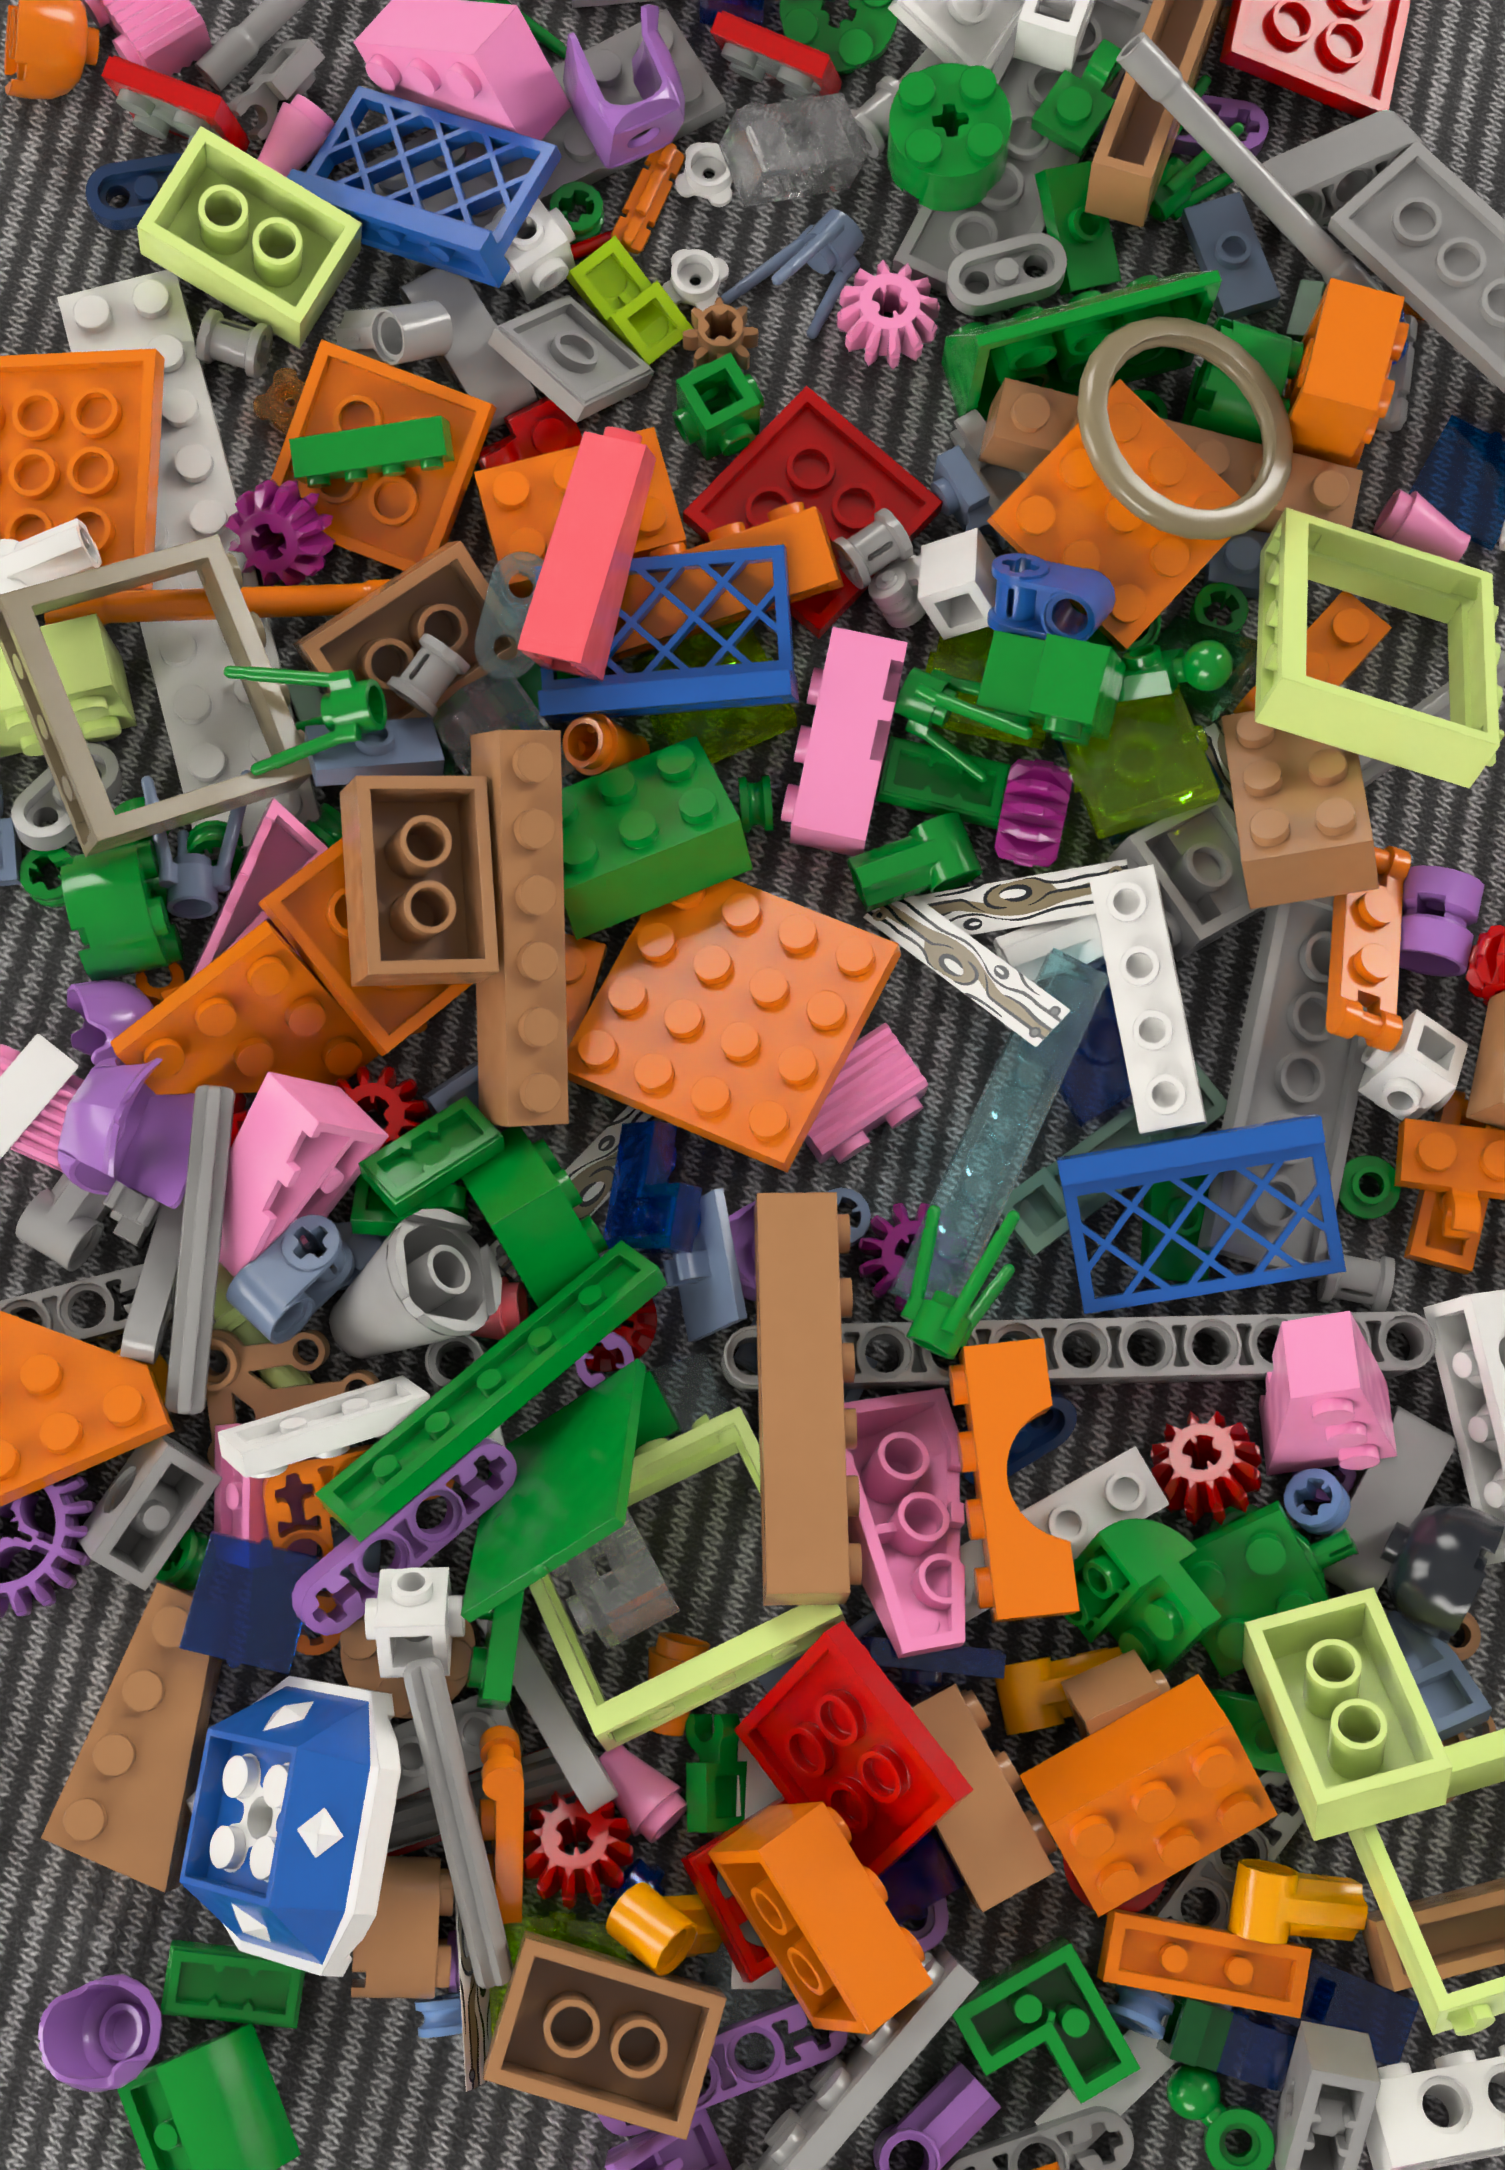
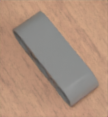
(1341, 163)
(471, 362)
(1389, 1495)

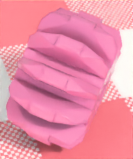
(893, 293)

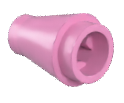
(295, 135)
(1419, 525)
(645, 1795)

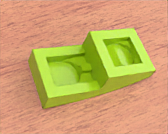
(628, 302)

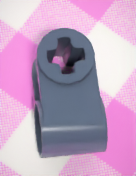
(289, 1281)

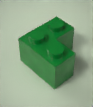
(1053, 683)
(533, 1216)
(1050, 2002)

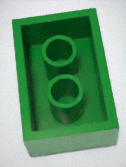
(647, 837)

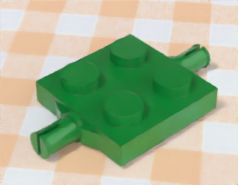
(1259, 1571)

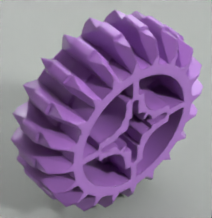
(58, 1548)

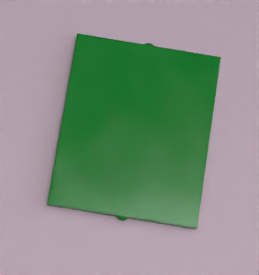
(565, 1492)

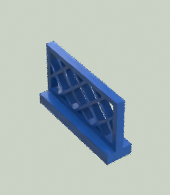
(410, 230)
(688, 688)
(1190, 1157)

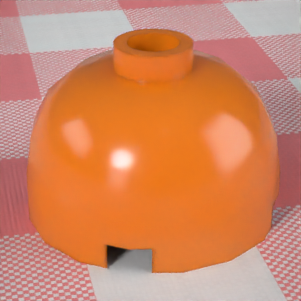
(47, 47)

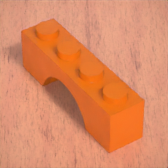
(1024, 1567)

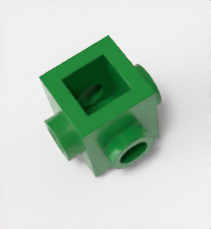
(718, 408)

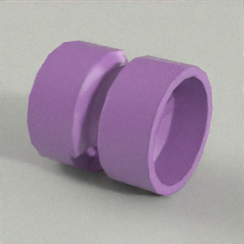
(1435, 918)

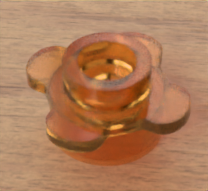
(271, 404)

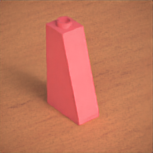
(589, 556)

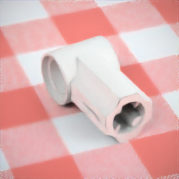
(47, 556)
(1029, 946)

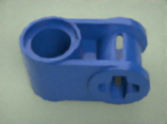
(1036, 595)

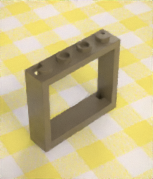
(59, 730)

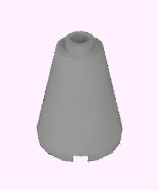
(418, 1288)

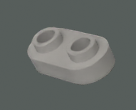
(1002, 272)
(43, 803)

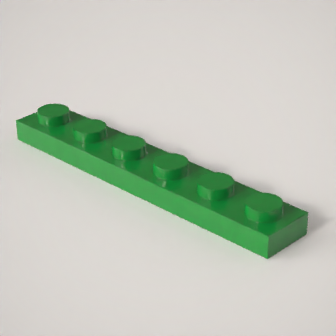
(490, 1390)

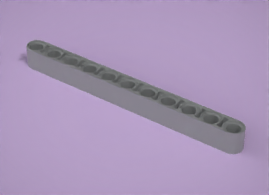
(1108, 1344)

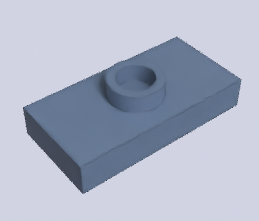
(1227, 242)
(399, 749)

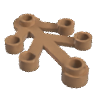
(263, 1399)

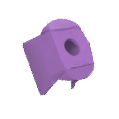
(612, 125)
(127, 1134)

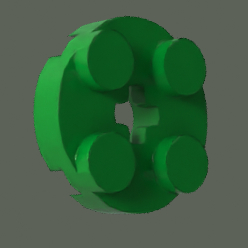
(851, 44)

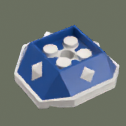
(296, 1822)

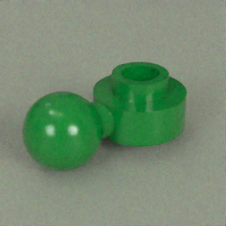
(1196, 2096)

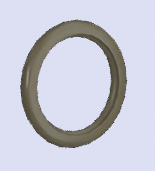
(1127, 485)

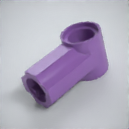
(940, 2120)

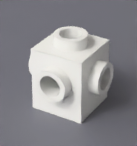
(540, 251)
(1414, 1080)
(413, 1618)

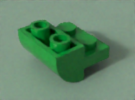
(1140, 1593)
(210, 2109)

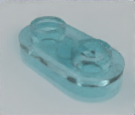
(505, 616)

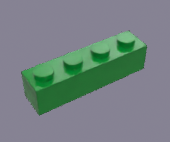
(372, 450)

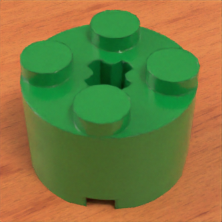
(949, 135)
(1216, 400)
(120, 911)

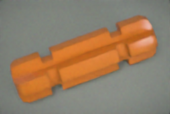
(648, 198)

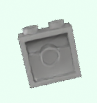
(1196, 873)

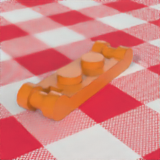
(1368, 956)

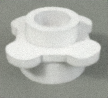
(703, 158)
(700, 264)

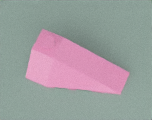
(910, 1518)

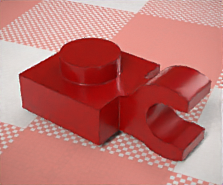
(534, 432)

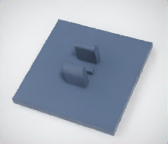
(710, 1274)

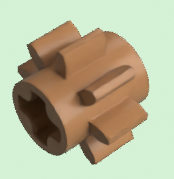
(719, 323)

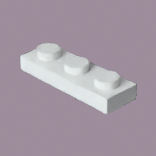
(319, 1428)

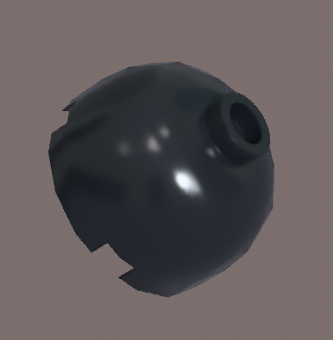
(1440, 1565)

